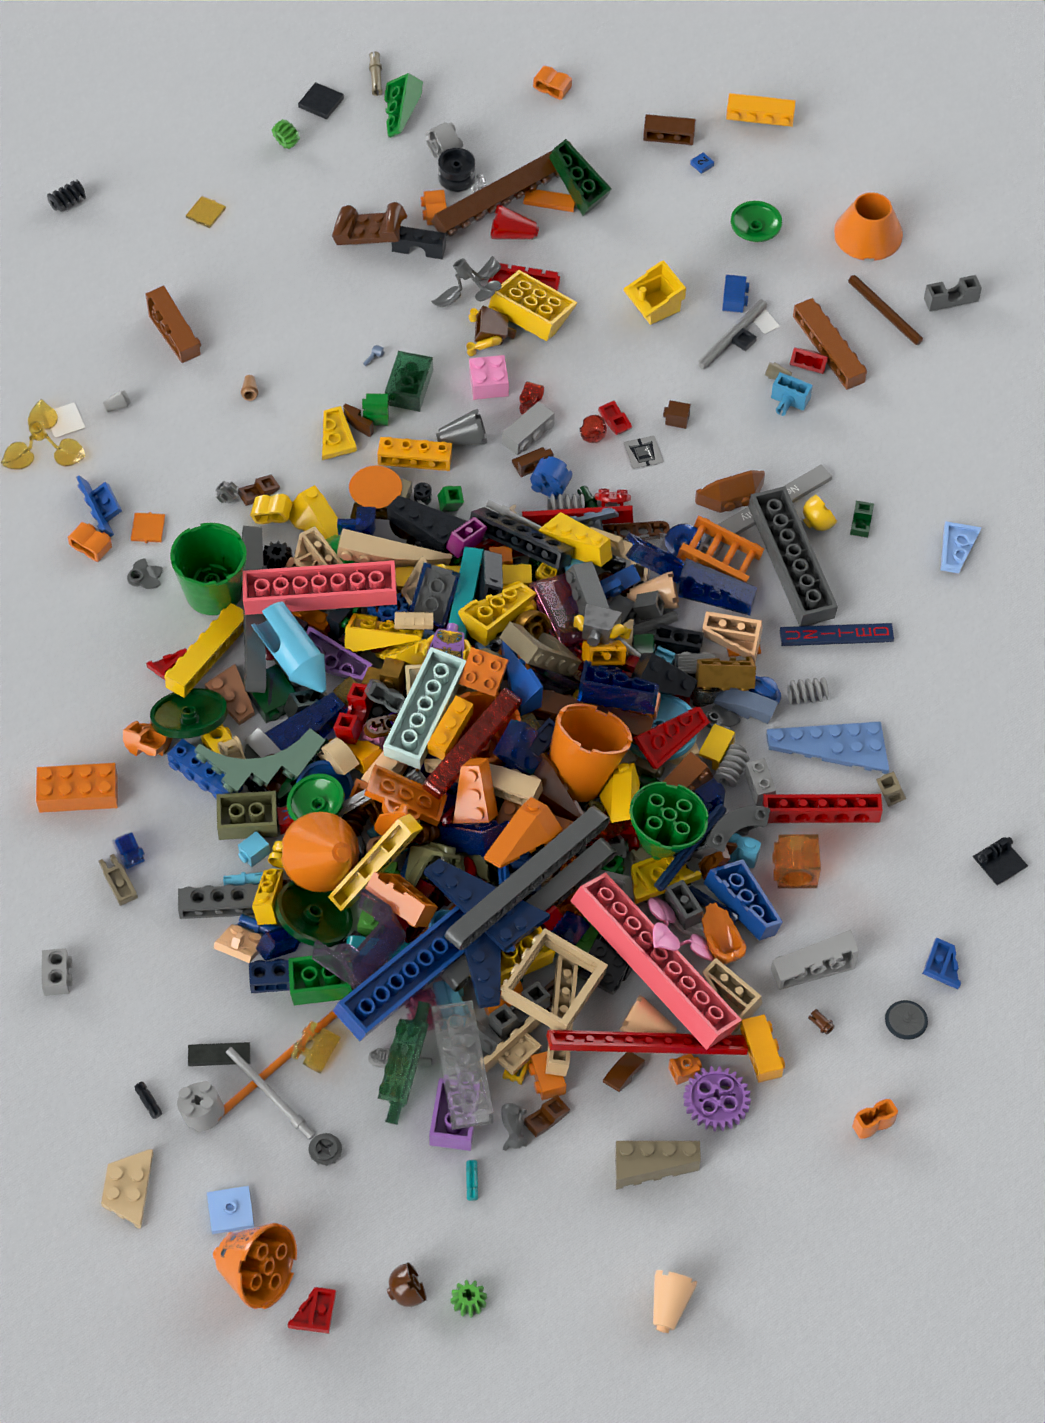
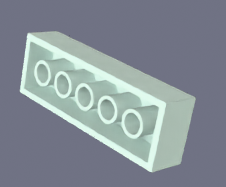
(424, 708)

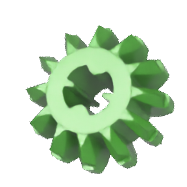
(285, 134)
(476, 1294)

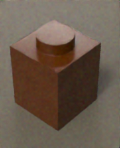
(677, 414)

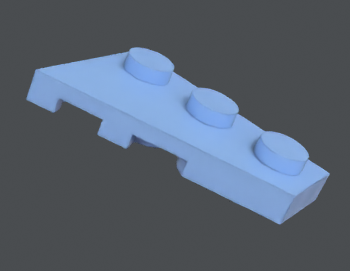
(956, 545)

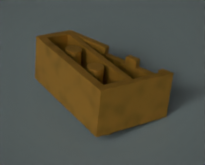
(726, 674)

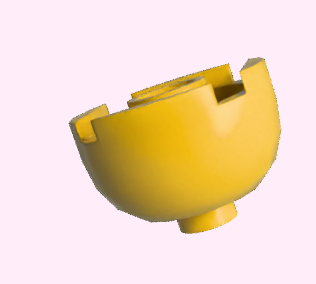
(817, 514)

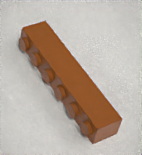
(830, 343)

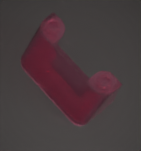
(556, 601)

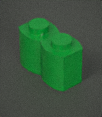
(376, 409)

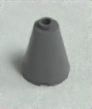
(464, 430)

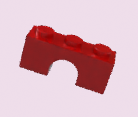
(350, 725)

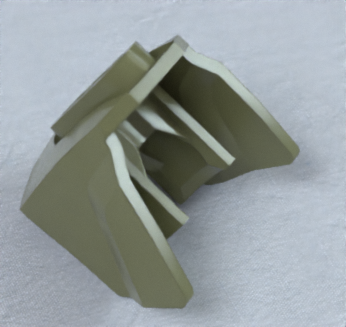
(425, 854)

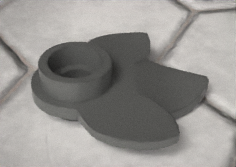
(146, 575)
(722, 717)

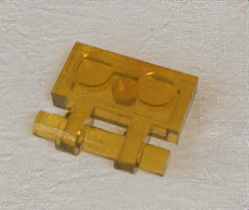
(321, 1050)

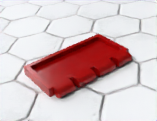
(550, 278)

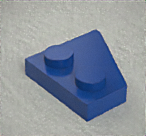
(942, 963)

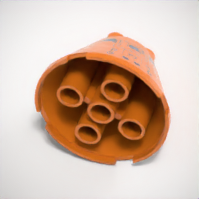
(258, 1263)

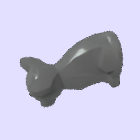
(513, 1121)

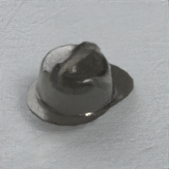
(704, 697)

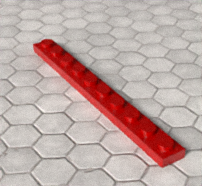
(642, 1042)

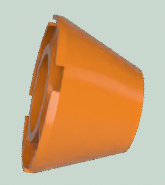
(869, 228)

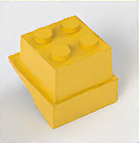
(657, 293)

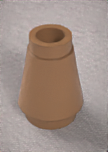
(249, 388)

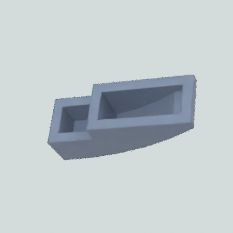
(747, 704)

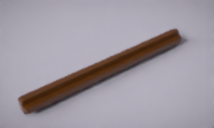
(885, 310)

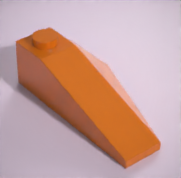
(527, 829)

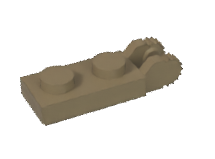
(118, 881)

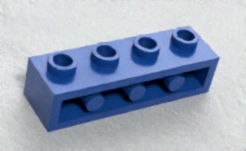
(183, 758)

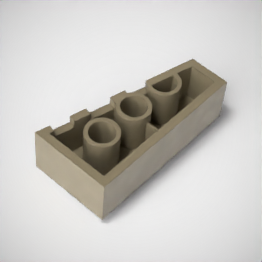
(654, 1160)

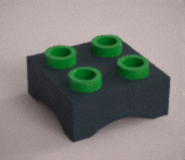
(338, 621)

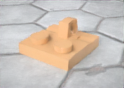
(238, 943)

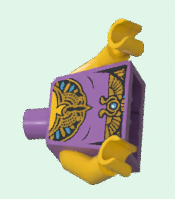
(448, 641)

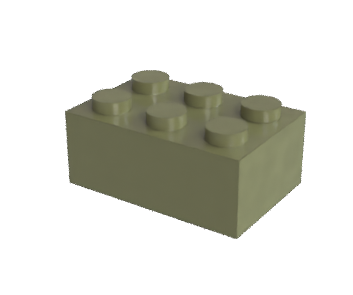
(246, 813)

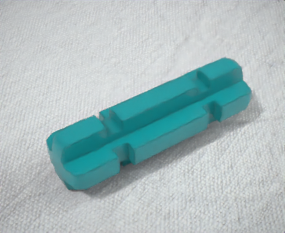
(472, 1180)

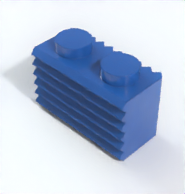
(734, 293)

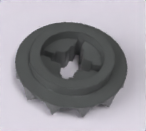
(327, 1140)

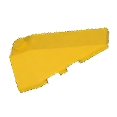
(312, 510)
(492, 615)
(368, 633)
(404, 652)
(619, 792)

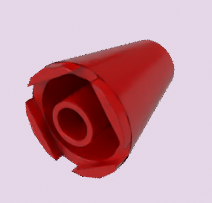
(512, 225)

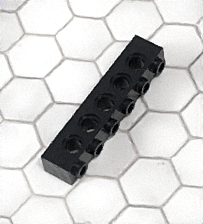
(524, 539)

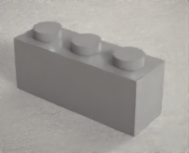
(528, 428)

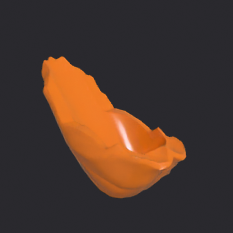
(722, 935)

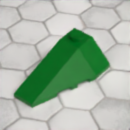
(401, 98)

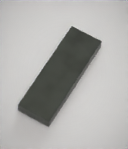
(216, 1053)

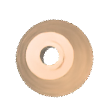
(664, 585)
(646, 1018)
(670, 1299)

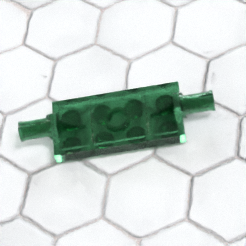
(403, 1062)

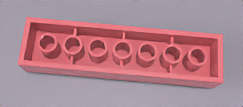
(321, 587)

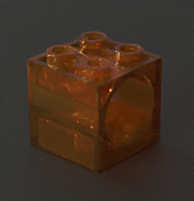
(796, 861)

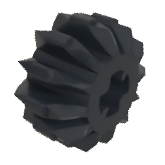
(276, 555)

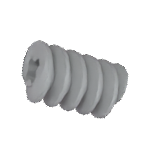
(566, 503)
(807, 689)
(732, 765)

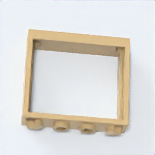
(570, 952)

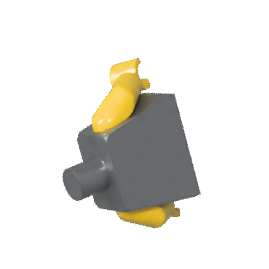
(600, 625)

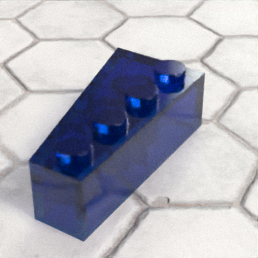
(715, 588)
(616, 690)

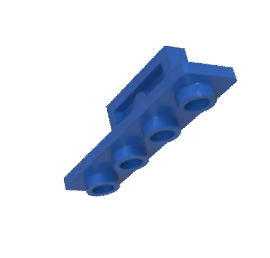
(102, 503)
(620, 581)

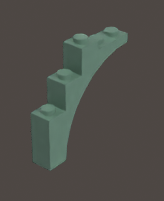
(263, 769)

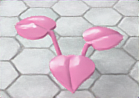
(665, 939)

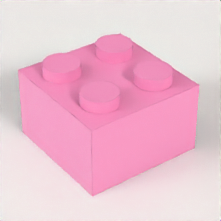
(488, 377)

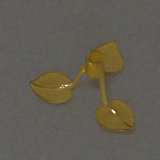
(40, 418)

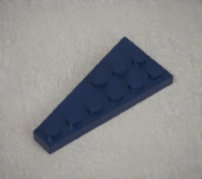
(469, 890)

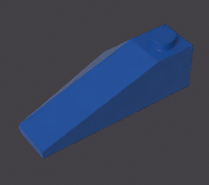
(522, 681)

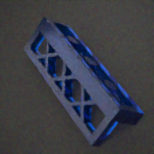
(654, 557)

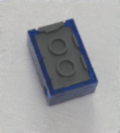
(435, 591)

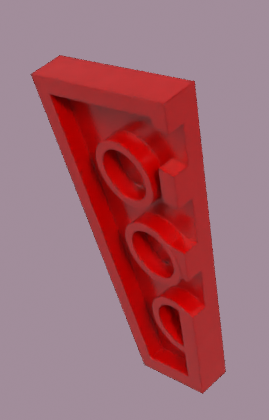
(667, 738)

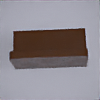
(527, 463)
(716, 859)

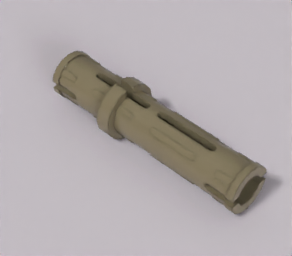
(375, 68)

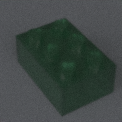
(409, 380)

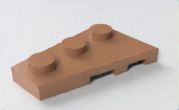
(232, 689)

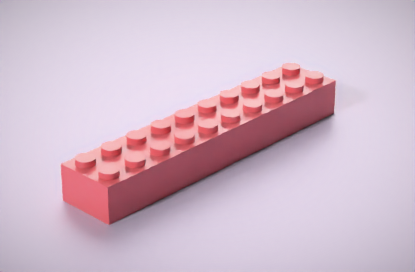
(661, 969)

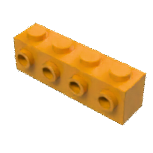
(760, 109)
(414, 453)

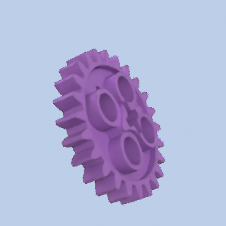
(720, 1115)

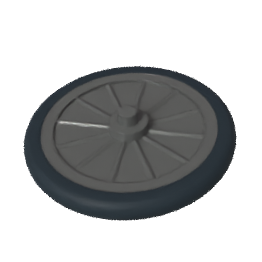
(906, 1019)

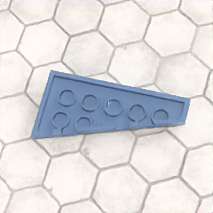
(839, 744)

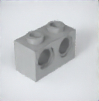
(52, 972)

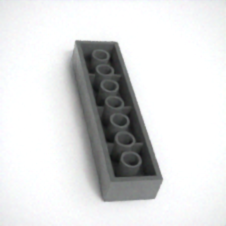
(792, 556)

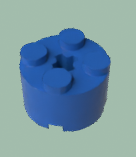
(550, 477)

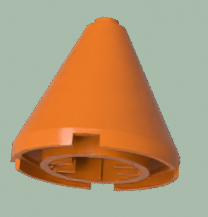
(319, 851)

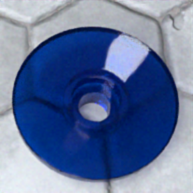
(679, 534)

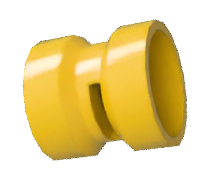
(542, 573)
(275, 857)

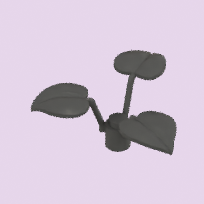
(465, 271)

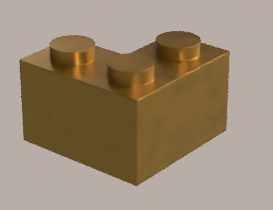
(391, 674)

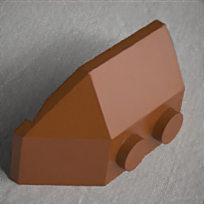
(730, 491)

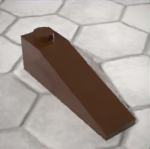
(555, 793)

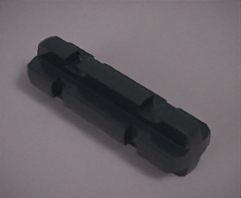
(148, 1100)

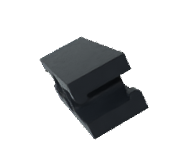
(668, 636)

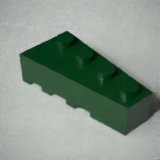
(579, 177)

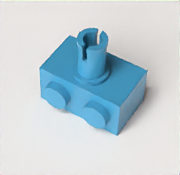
(790, 393)

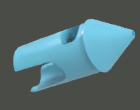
(292, 647)

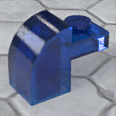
(364, 522)
(128, 850)

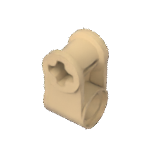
(235, 751)

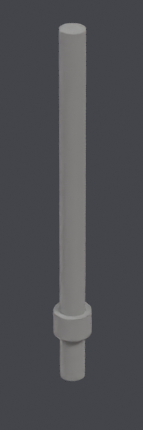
(504, 510)
(296, 1120)

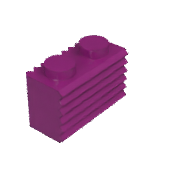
(467, 535)

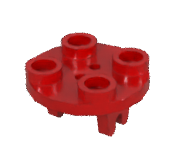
(619, 497)

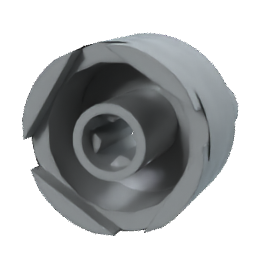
(442, 138)
(200, 1106)

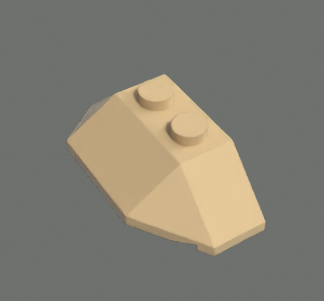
(314, 550)

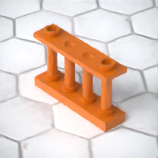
(723, 535)

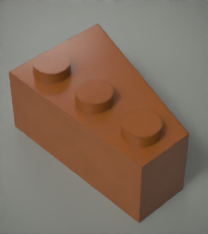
(690, 773)

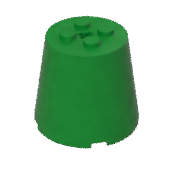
(210, 566)

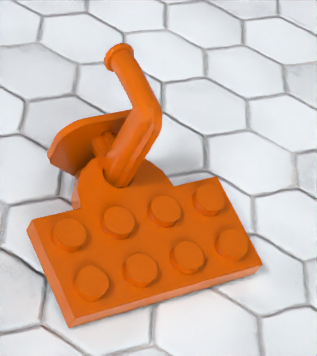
(401, 797)

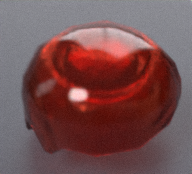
(593, 429)

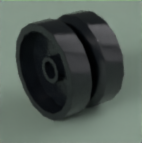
(456, 169)

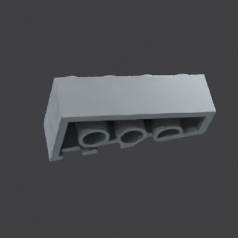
(816, 961)

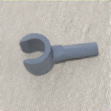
(376, 351)

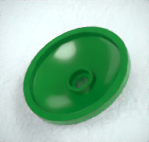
(756, 221)
(314, 792)

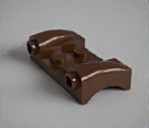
(368, 228)

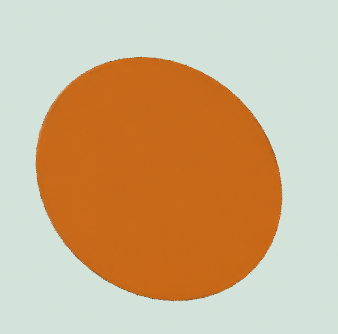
(375, 486)

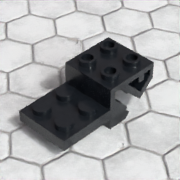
(617, 968)

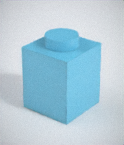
(253, 849)

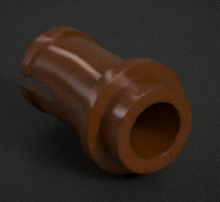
(821, 1021)

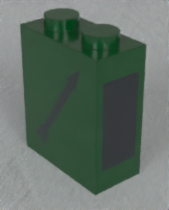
(273, 701)

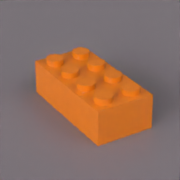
(77, 787)

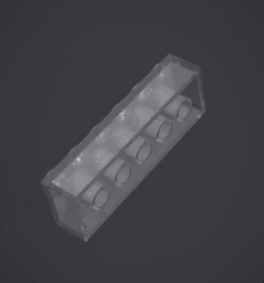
(462, 1065)

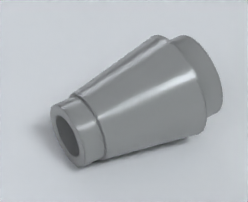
(117, 401)

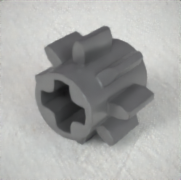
(226, 492)

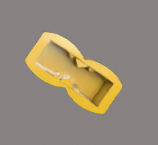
(271, 509)

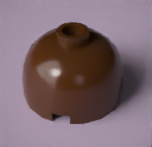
(405, 1286)

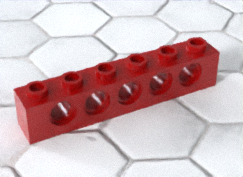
(823, 808)

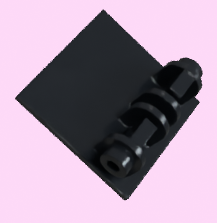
(1000, 860)

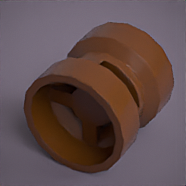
(428, 833)

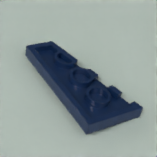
(485, 970)

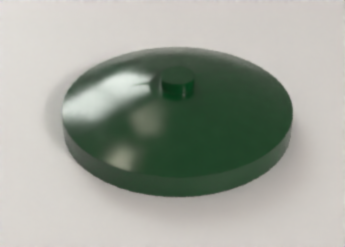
(189, 716)
(312, 916)

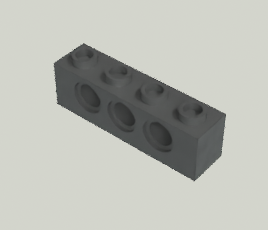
(209, 907)

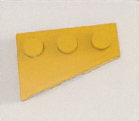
(336, 434)

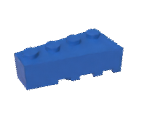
(743, 895)

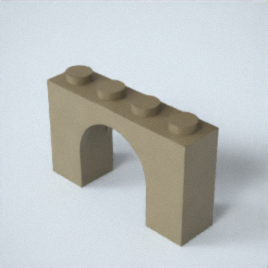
(544, 653)

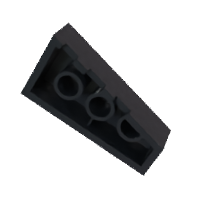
(423, 522)

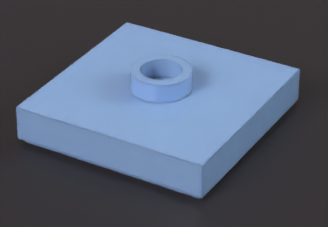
(230, 1210)

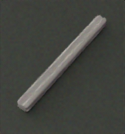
(726, 340)

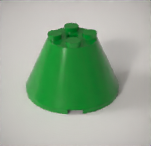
(667, 818)

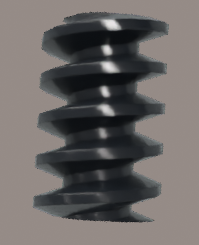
(66, 195)

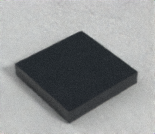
(321, 100)

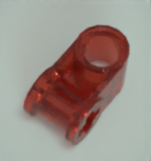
(530, 396)

